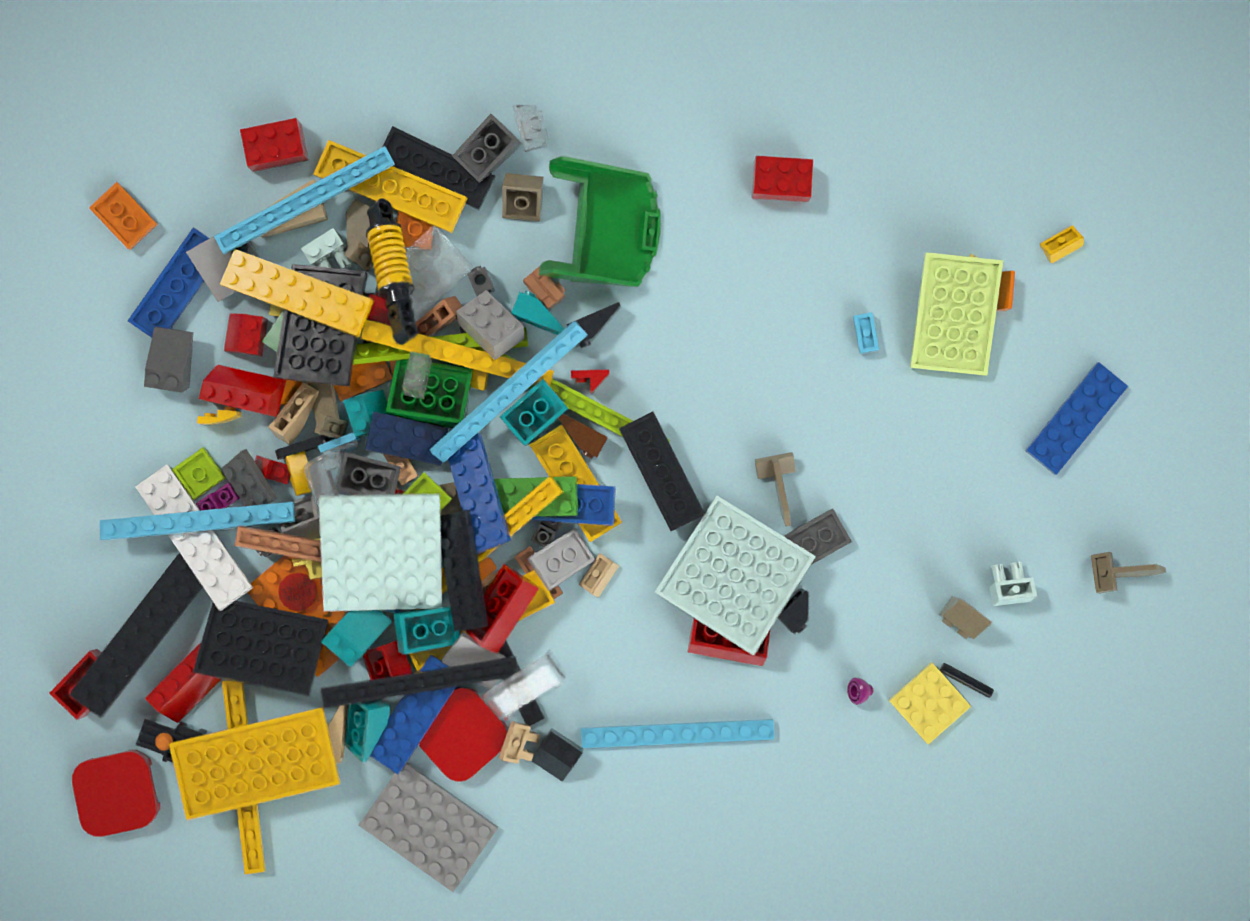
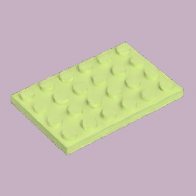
(956, 313)

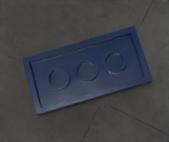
(404, 438)

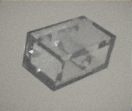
(417, 375)

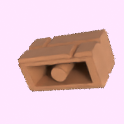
(545, 289)

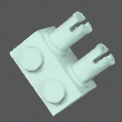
(326, 247)
(1011, 591)

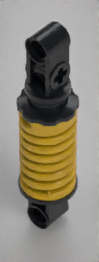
(392, 270)

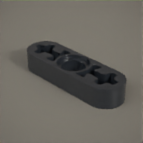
(302, 446)

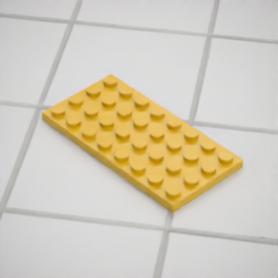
(254, 763)

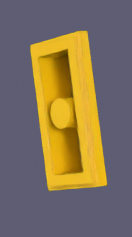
(1062, 244)

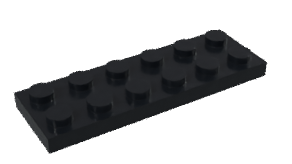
(435, 166)
(662, 471)
(462, 571)

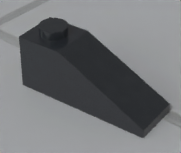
(595, 322)

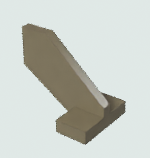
(357, 242)
(326, 412)
(777, 466)
(1106, 574)

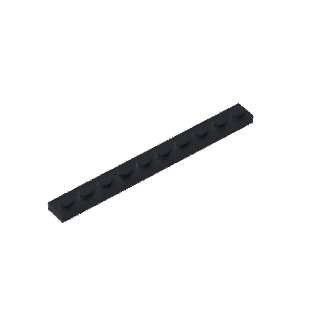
(419, 682)

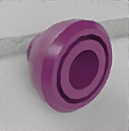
(859, 690)

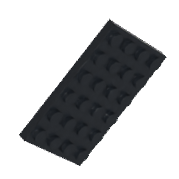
(315, 350)
(261, 647)

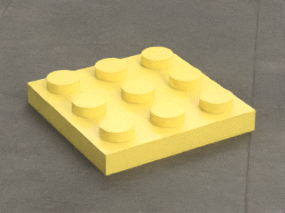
(929, 703)

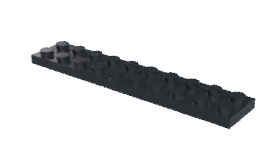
(137, 638)

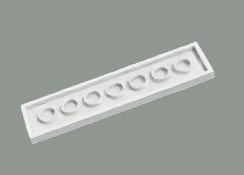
(200, 549)

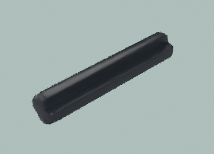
(966, 680)

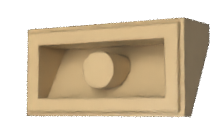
(598, 575)

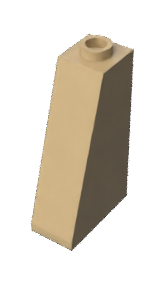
(309, 217)

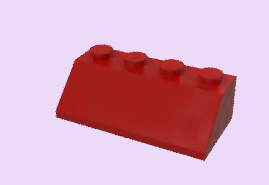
(243, 390)
(505, 604)
(710, 643)
(181, 689)

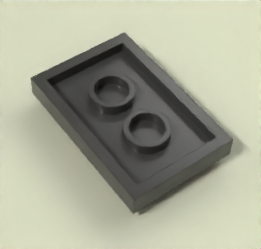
(248, 480)
(820, 535)

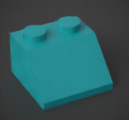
(361, 408)

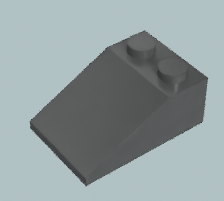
(486, 148)
(169, 360)
(366, 476)

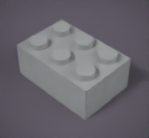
(490, 324)

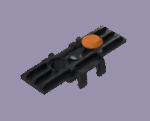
(158, 736)

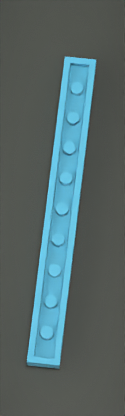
(304, 200)
(508, 392)
(197, 521)
(677, 733)

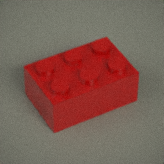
(274, 144)
(782, 178)
(67, 684)

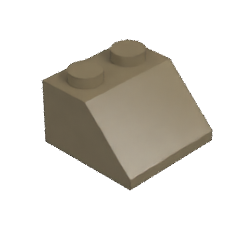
(522, 197)
(964, 618)

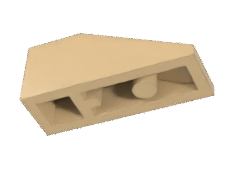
(294, 414)
(337, 732)

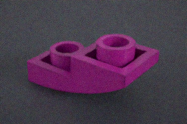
(219, 499)

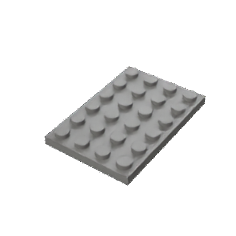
(428, 826)

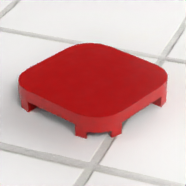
(464, 735)
(115, 793)

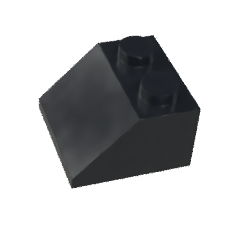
(796, 612)
(557, 754)

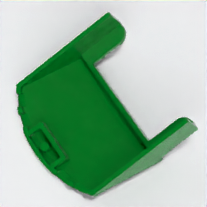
(614, 224)

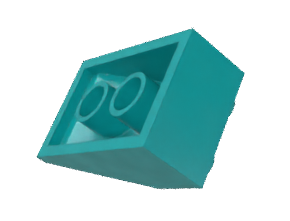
(533, 312)
(534, 412)
(424, 629)
(356, 634)
(365, 726)

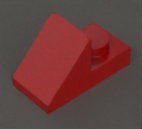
(596, 377)
(273, 469)

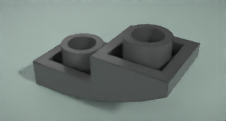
(545, 532)

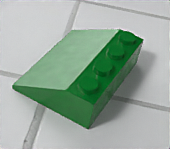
(444, 398)

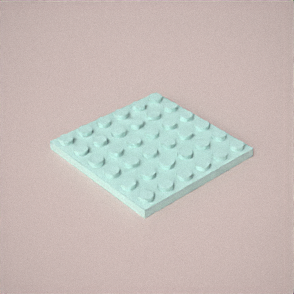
(381, 552)
(735, 575)

